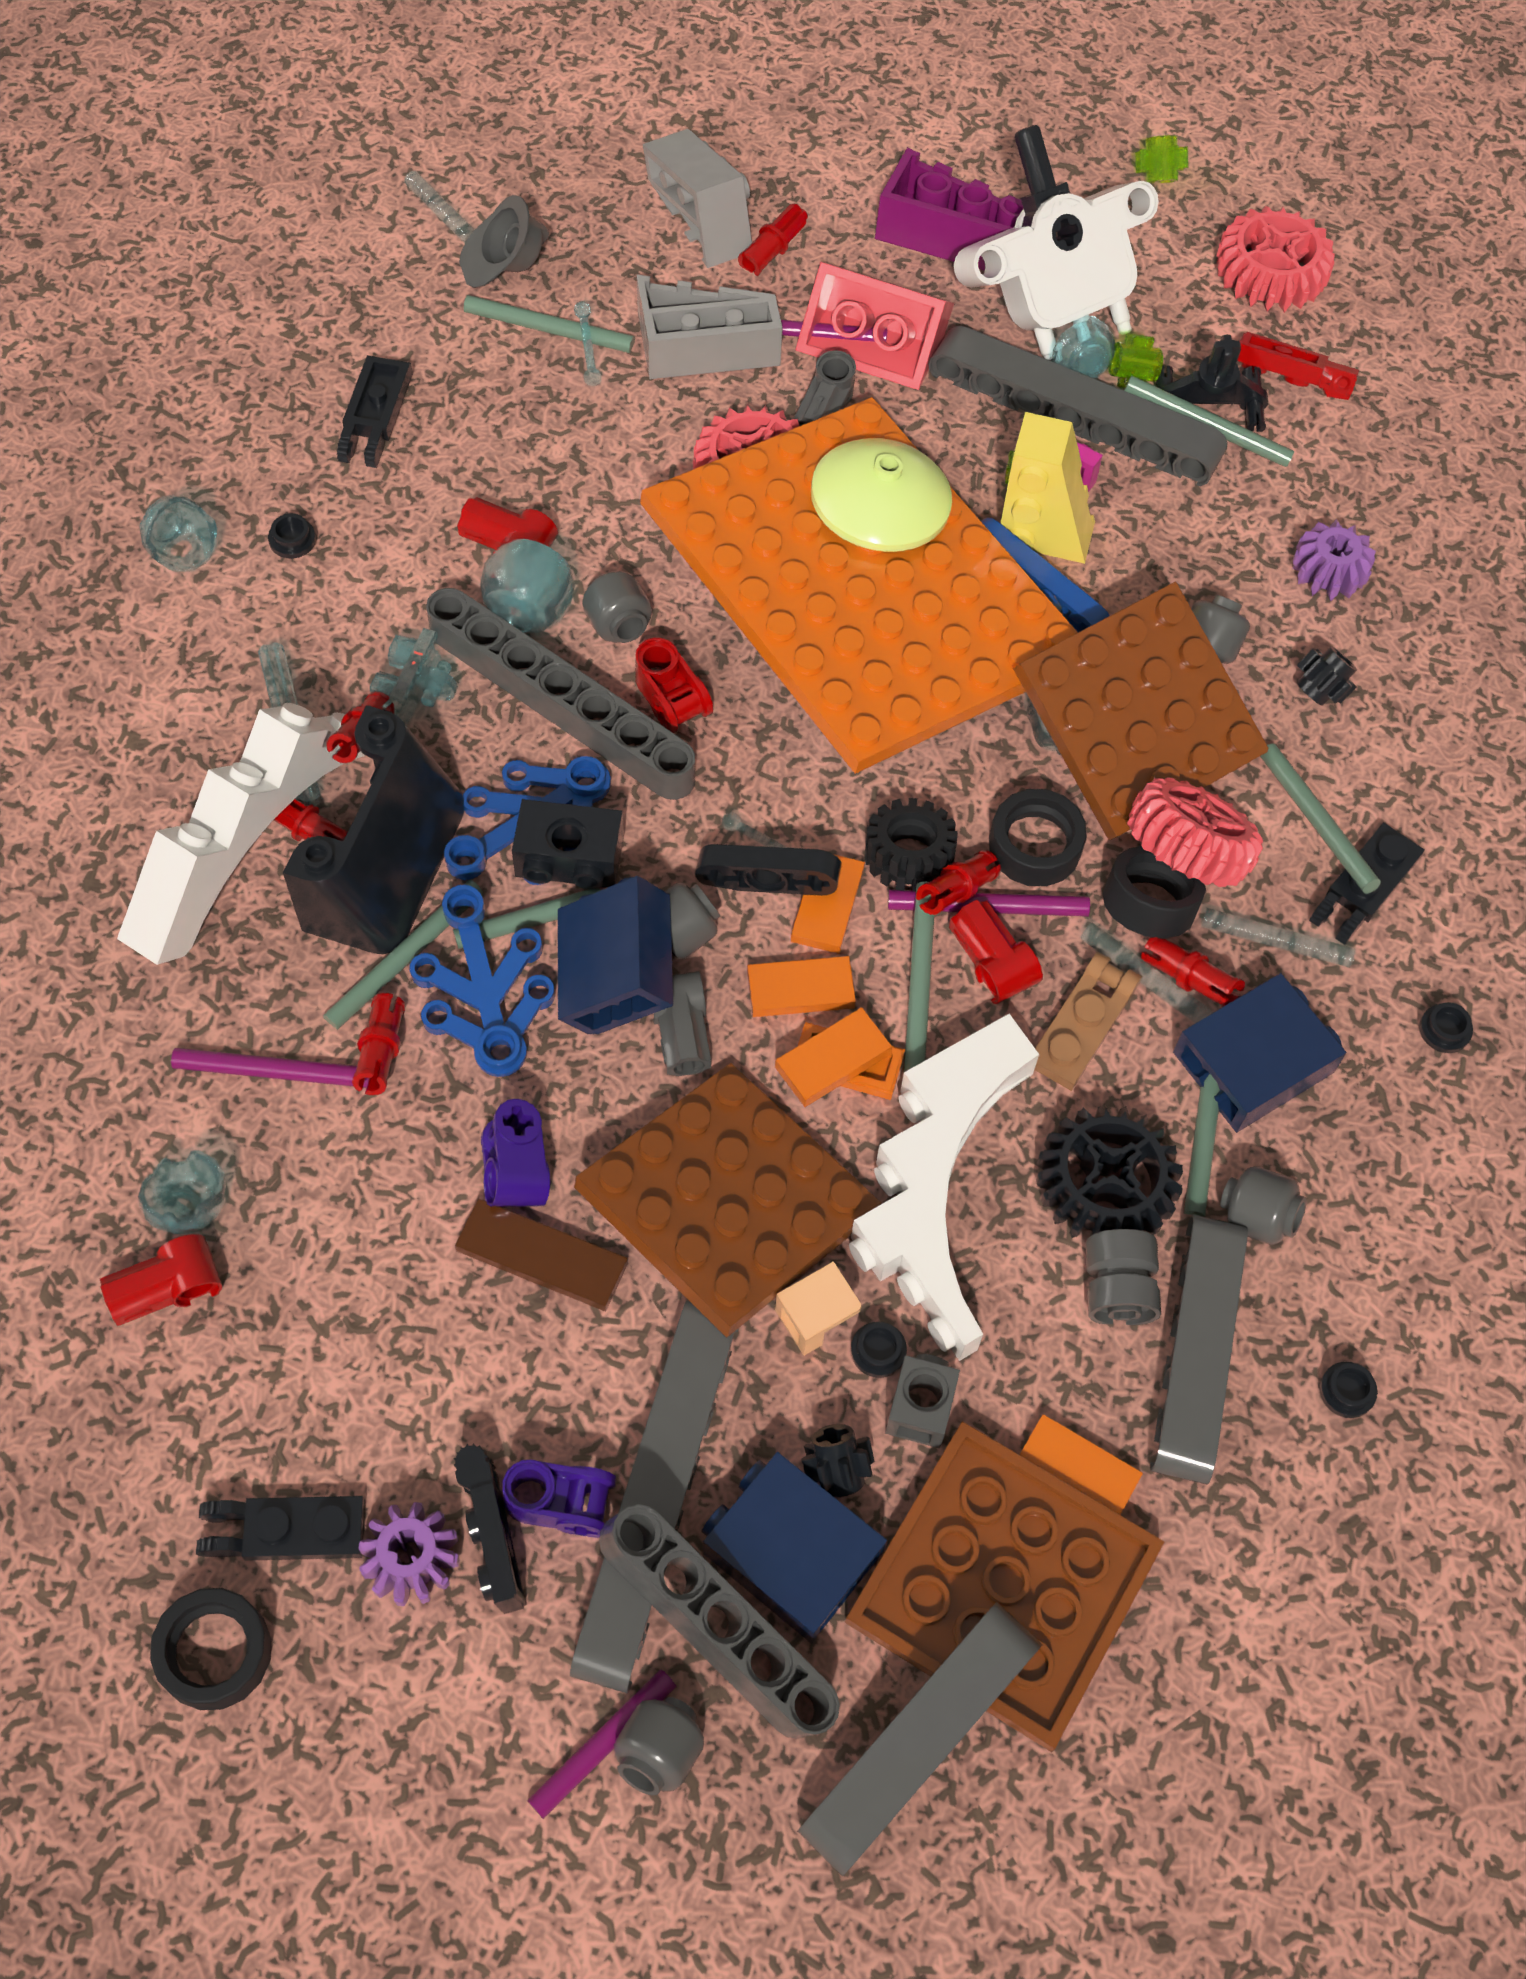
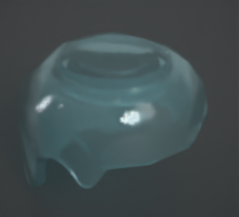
(1086, 348)
(174, 520)
(177, 1180)

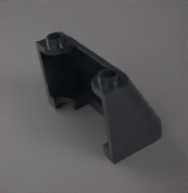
(379, 876)

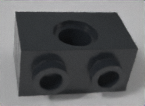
(549, 826)

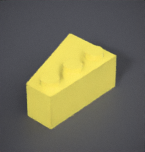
(1046, 490)

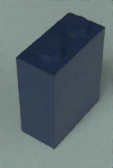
(614, 956)
(1260, 1051)
(792, 1545)

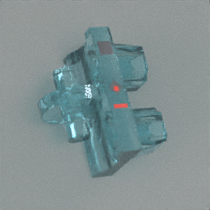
(422, 675)

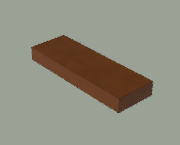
(542, 1255)

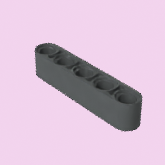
(1202, 1350)
(746, 1627)
(919, 1739)

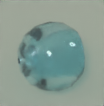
(527, 585)

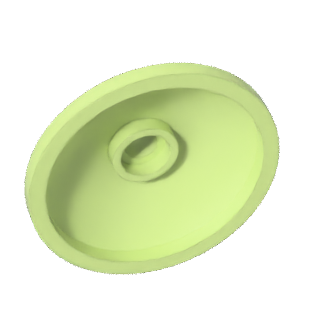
(881, 494)

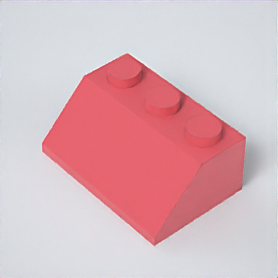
(912, 322)

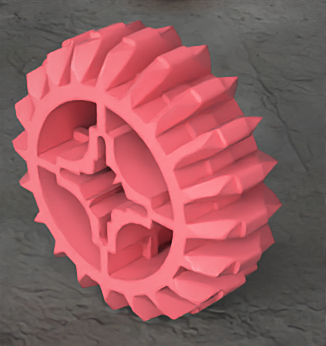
(1273, 267)
(738, 433)
(1195, 832)

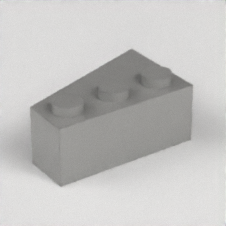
(704, 191)
(706, 330)

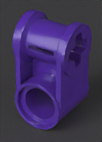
(515, 1157)
(563, 1496)

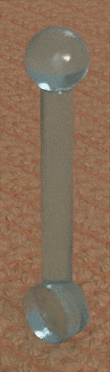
(592, 375)
(732, 822)

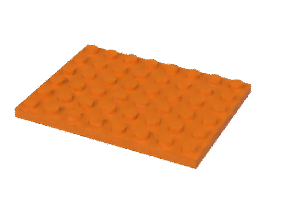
(859, 636)

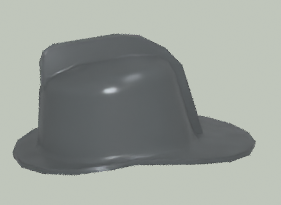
(503, 242)

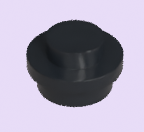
(291, 536)
(1446, 1027)
(878, 1349)
(1348, 1389)

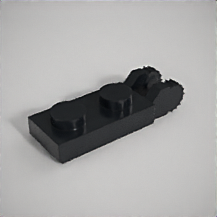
(374, 407)
(1391, 859)
(490, 1527)
(287, 1528)

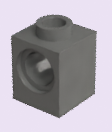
(917, 1422)

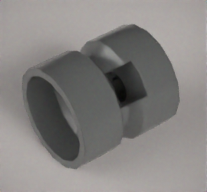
(1122, 1271)

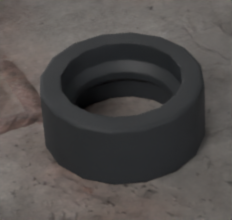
(1049, 806)
(1142, 912)
(179, 1617)

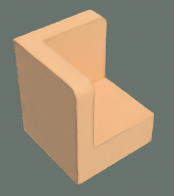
(816, 1306)

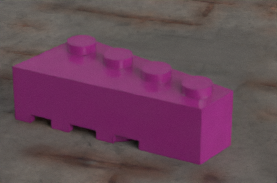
(939, 213)

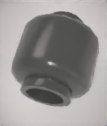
(617, 607)
(1222, 626)
(691, 919)
(1264, 1204)
(658, 1745)

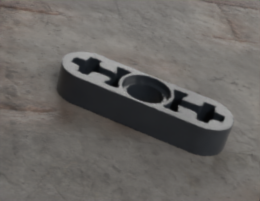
(769, 869)

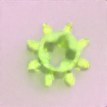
(1161, 159)
(1136, 358)

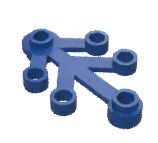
(565, 792)
(485, 990)

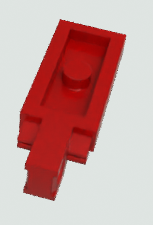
(1297, 365)

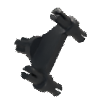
(1221, 383)

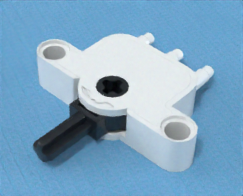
(1068, 275)

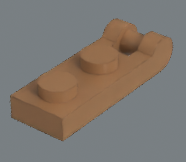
(1084, 1021)

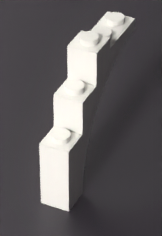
(233, 809)
(910, 1229)

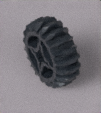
(1138, 1145)

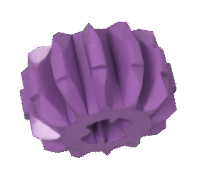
(1333, 559)
(386, 1564)

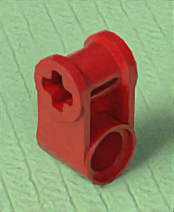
(671, 692)

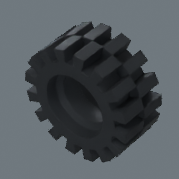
(911, 823)

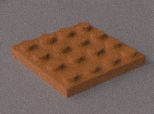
(1140, 704)
(726, 1198)
(1016, 1537)

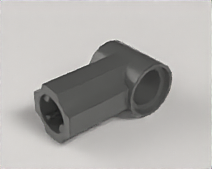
(830, 387)
(683, 1027)

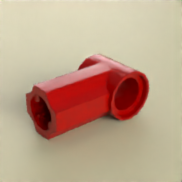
(496, 526)
(997, 958)
(174, 1276)

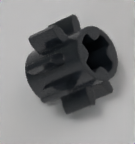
(1326, 675)
(838, 1459)

